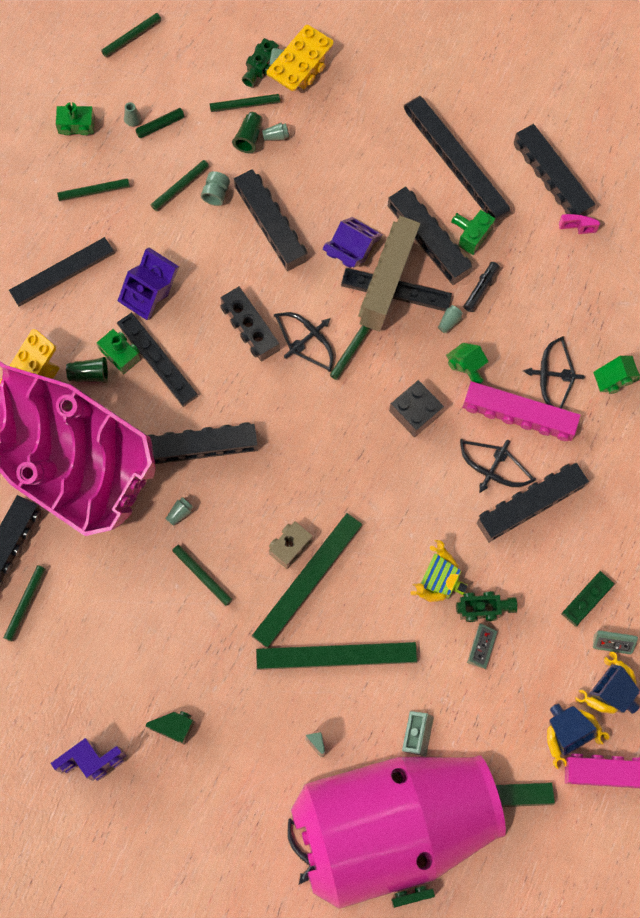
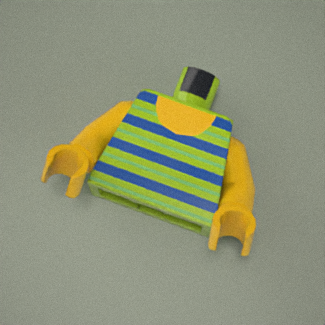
(440, 577)

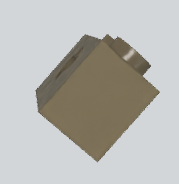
(287, 555)

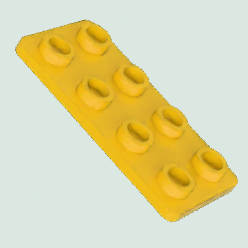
(301, 59)
(35, 356)

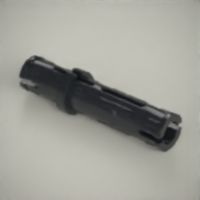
(484, 281)

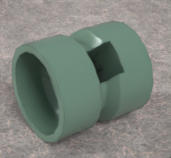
(215, 188)

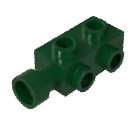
(259, 68)
(479, 605)

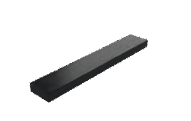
(61, 271)
(404, 292)
(157, 359)

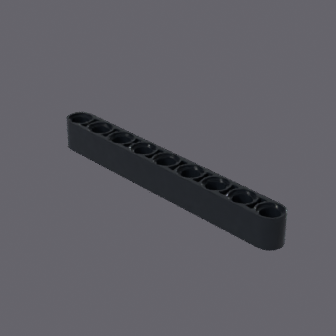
(457, 159)

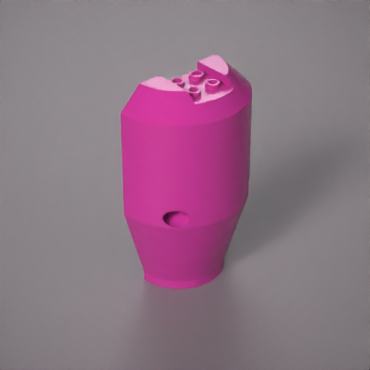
(70, 452)
(371, 830)

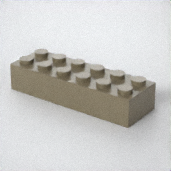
(388, 273)

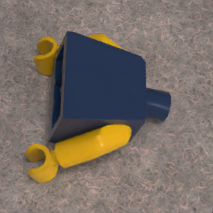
(614, 690)
(570, 731)

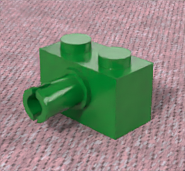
(75, 119)
(474, 230)
(118, 351)
(468, 359)
(616, 374)

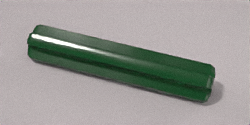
(159, 123)

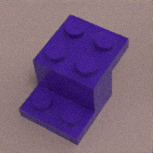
(352, 242)
(148, 283)
(89, 760)

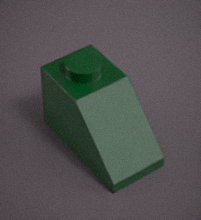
(173, 726)

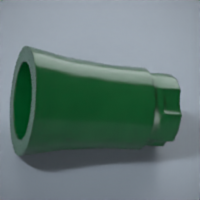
(248, 133)
(88, 370)

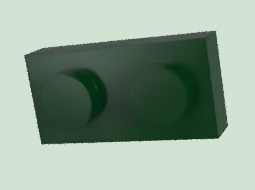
(421, 893)

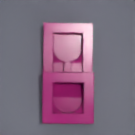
(584, 224)

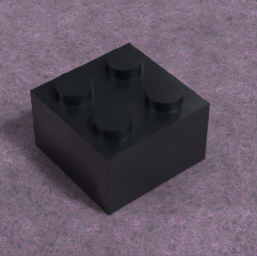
(416, 408)

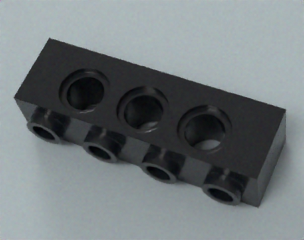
(238, 300)

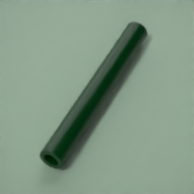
(130, 35)
(246, 102)
(179, 185)
(93, 189)
(350, 351)
(202, 575)
(24, 603)

